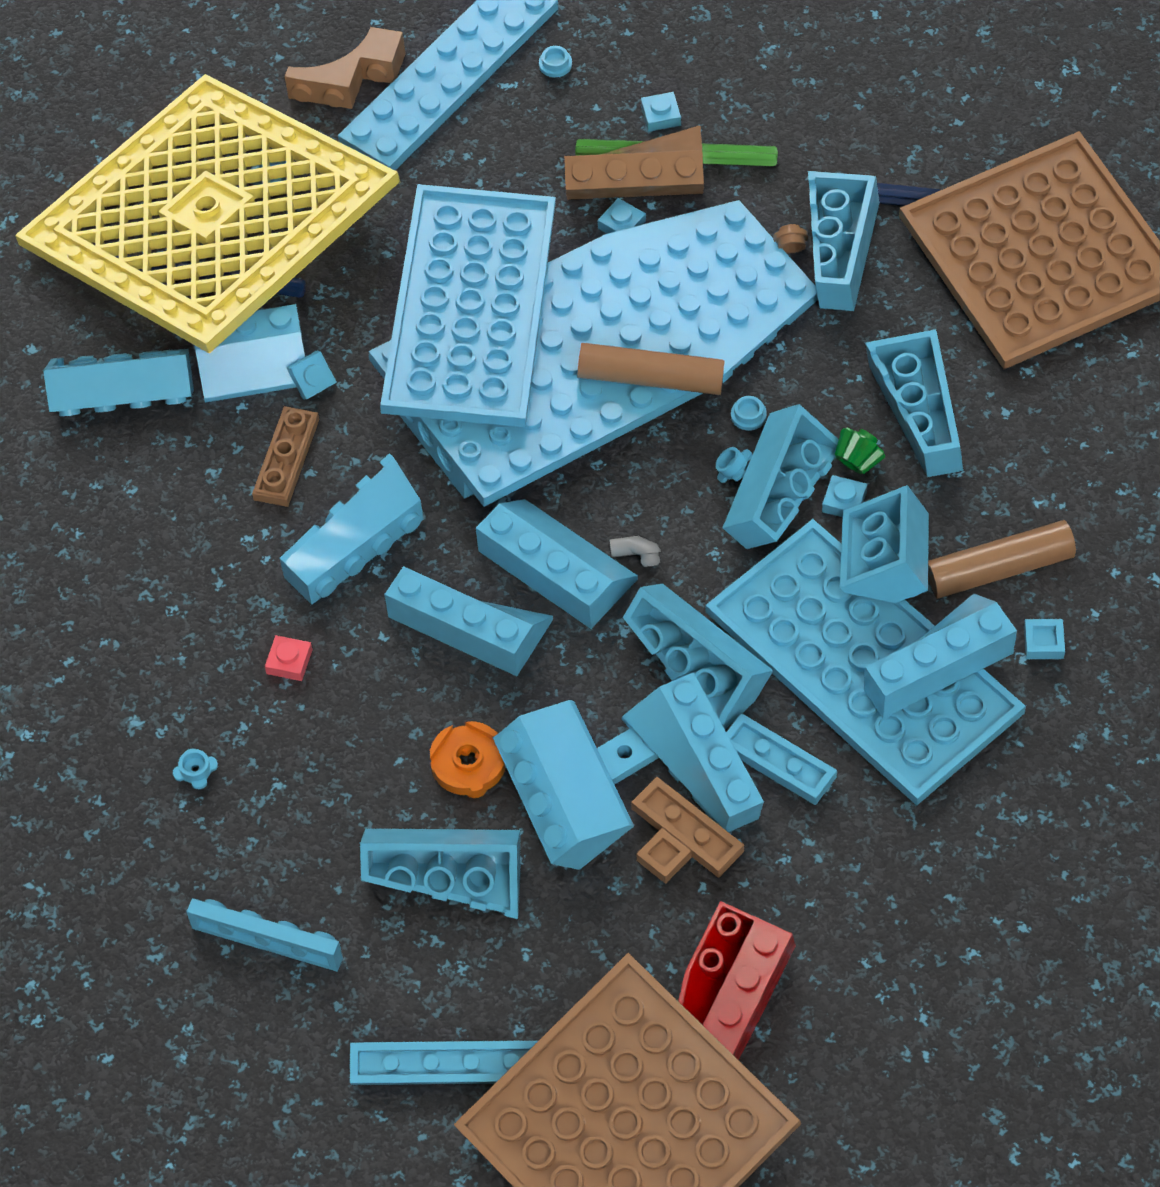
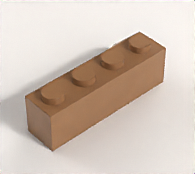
(648, 168)

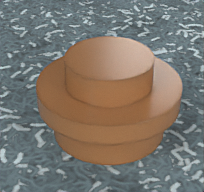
(791, 238)

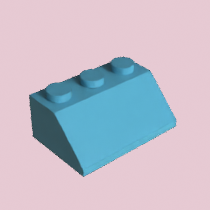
(253, 356)
(885, 547)

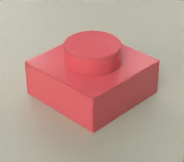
(288, 658)

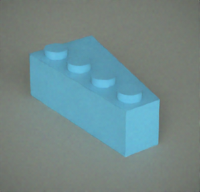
(842, 229)
(917, 390)

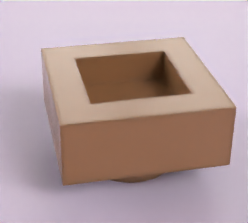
(664, 855)

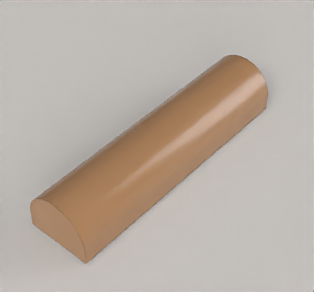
(650, 368)
(1001, 559)

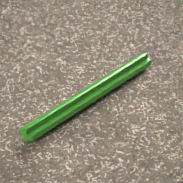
(712, 153)

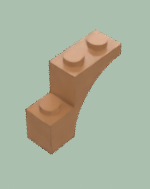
(339, 82)

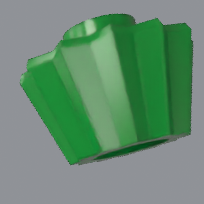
(858, 450)

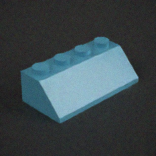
(553, 560)
(563, 784)

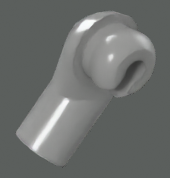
(636, 545)

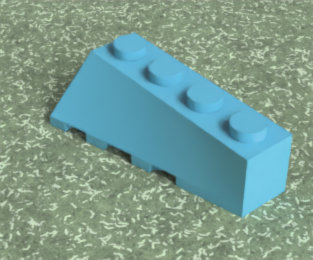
(118, 381)
(780, 475)
(353, 533)
(479, 628)
(692, 643)
(953, 649)
(693, 744)
(448, 864)

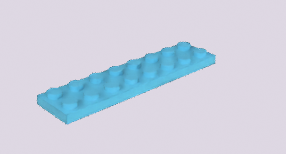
(443, 78)

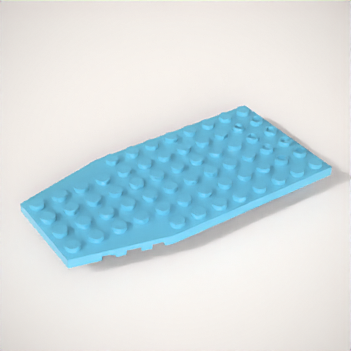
(674, 286)

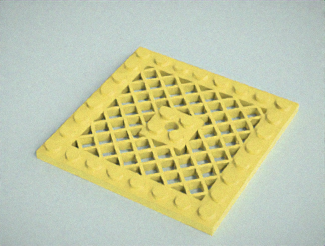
(211, 319)

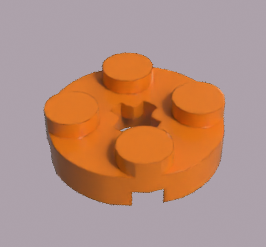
(461, 778)

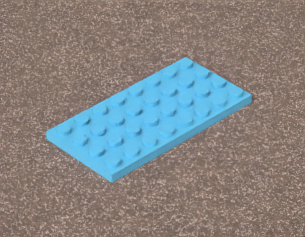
(469, 306)
(821, 641)

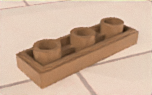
(285, 456)

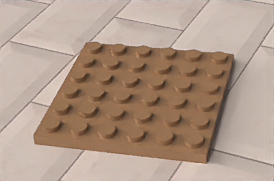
(1039, 248)
(627, 1099)

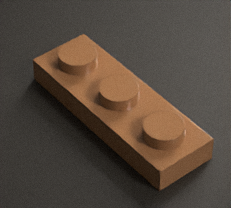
(704, 837)

